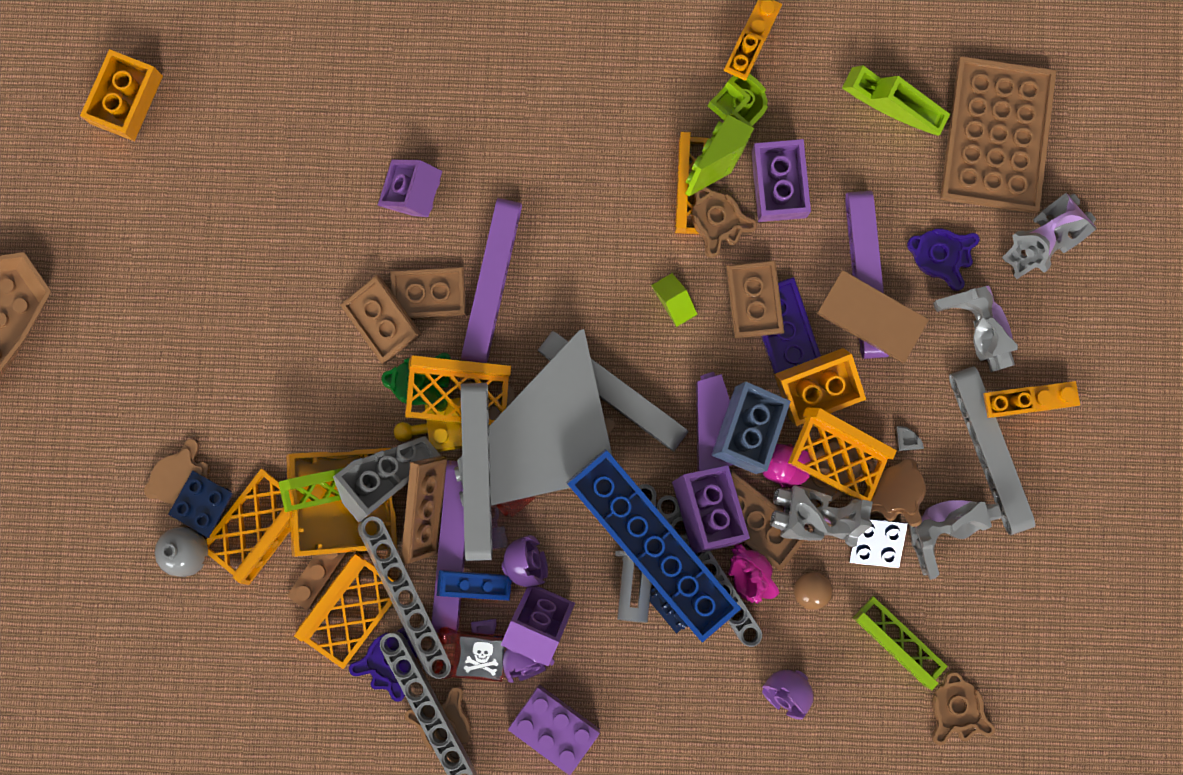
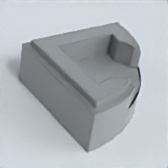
(907, 439)

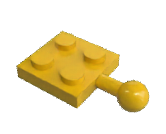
(441, 434)

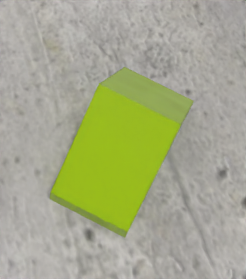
(674, 299)

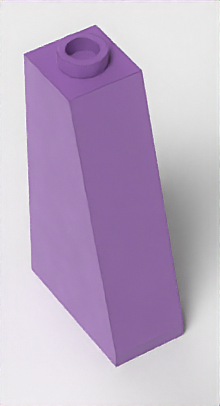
(711, 408)

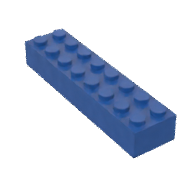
(653, 545)

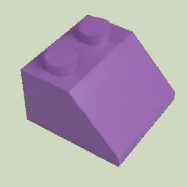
(410, 187)

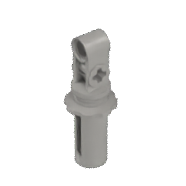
(626, 612)

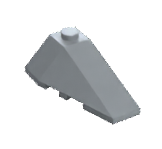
(375, 478)

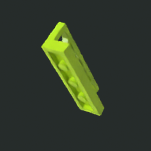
(309, 480)
(894, 649)

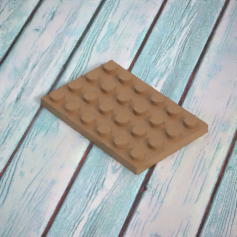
(998, 135)

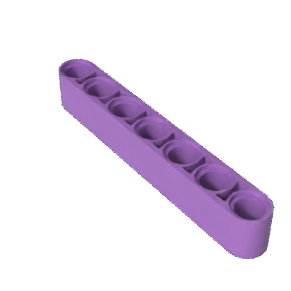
(864, 250)
(491, 281)
(451, 549)

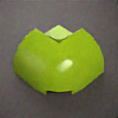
(741, 100)

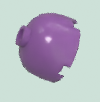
(524, 563)
(521, 666)
(790, 691)

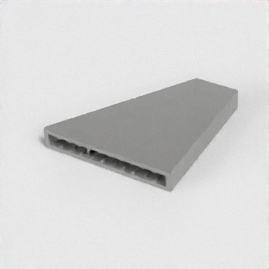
(547, 429)

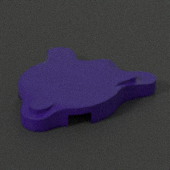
(942, 254)
(376, 665)

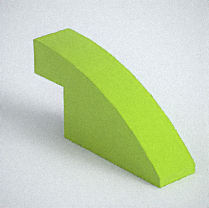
(896, 99)

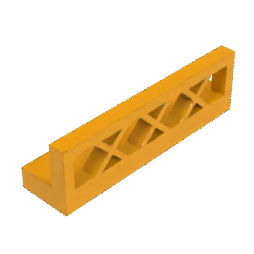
(683, 173)

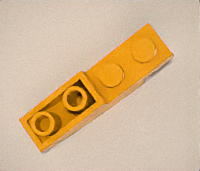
(752, 38)
(1031, 399)

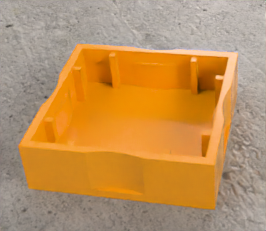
(330, 526)

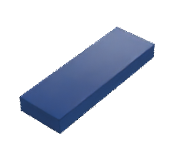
(473, 585)

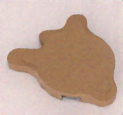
(719, 219)
(172, 473)
(900, 492)
(958, 709)
(456, 716)

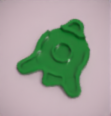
(397, 382)

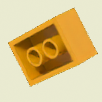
(121, 95)
(822, 383)

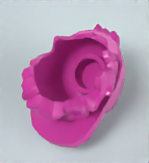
(784, 473)
(752, 575)

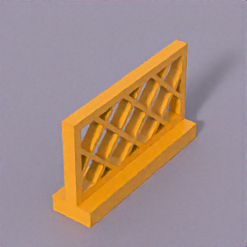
(453, 369)
(845, 434)
(265, 545)
(328, 602)

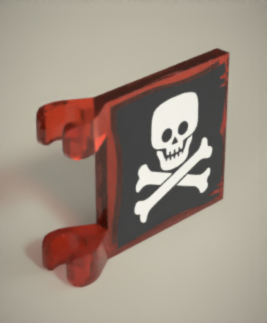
(476, 655)

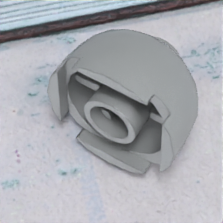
(181, 551)

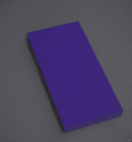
(798, 341)

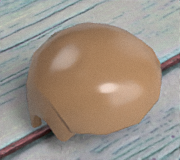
(813, 590)

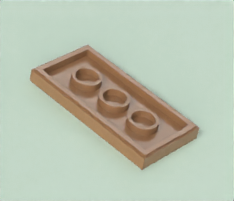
(872, 316)
(423, 509)
(757, 515)

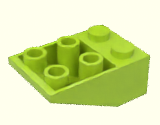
(719, 154)

